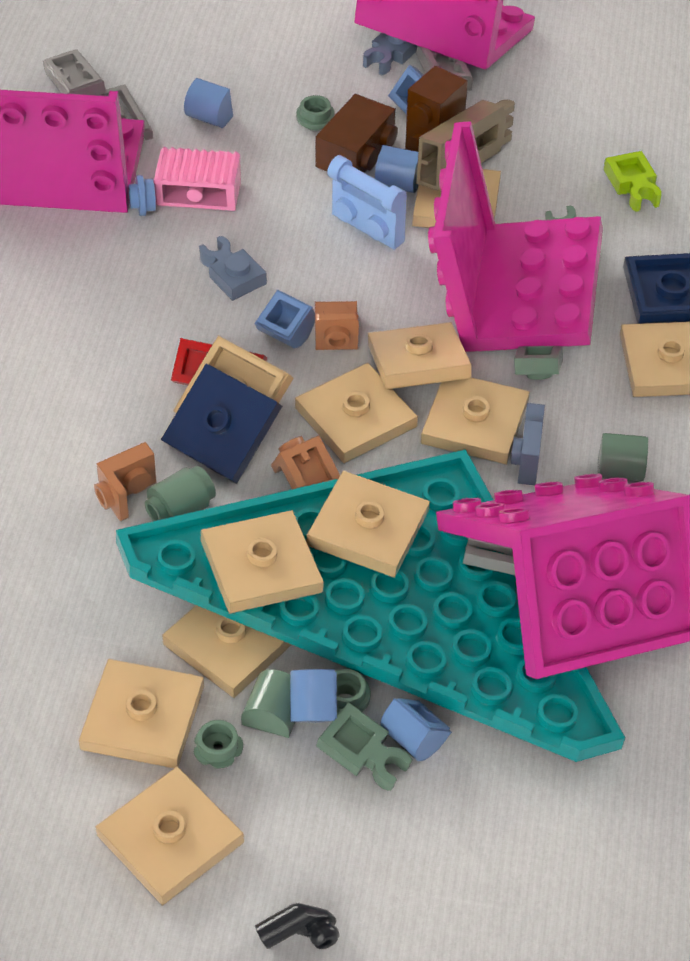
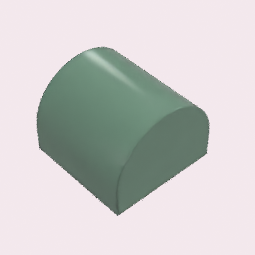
(623, 456)
(269, 704)

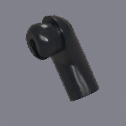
(300, 920)

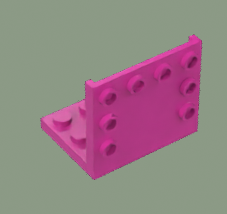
(460, 29)
(67, 151)
(510, 279)
(593, 567)

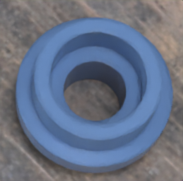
(142, 195)

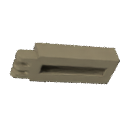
(490, 129)

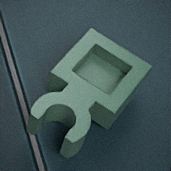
(358, 742)

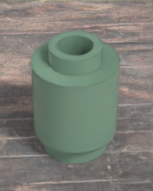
(180, 494)

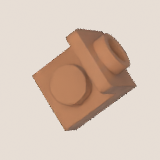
(336, 325)
(305, 462)
(124, 475)

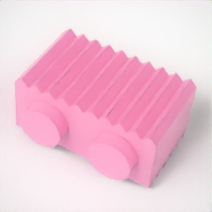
(197, 179)

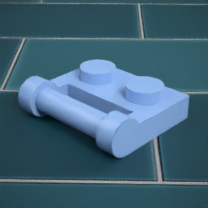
(367, 203)

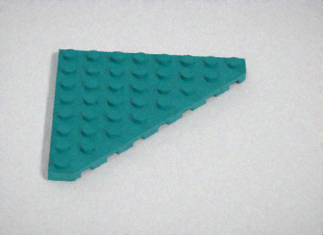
(429, 631)

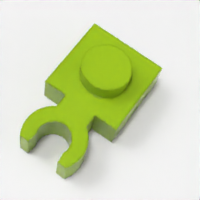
(633, 175)

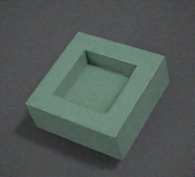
(538, 361)

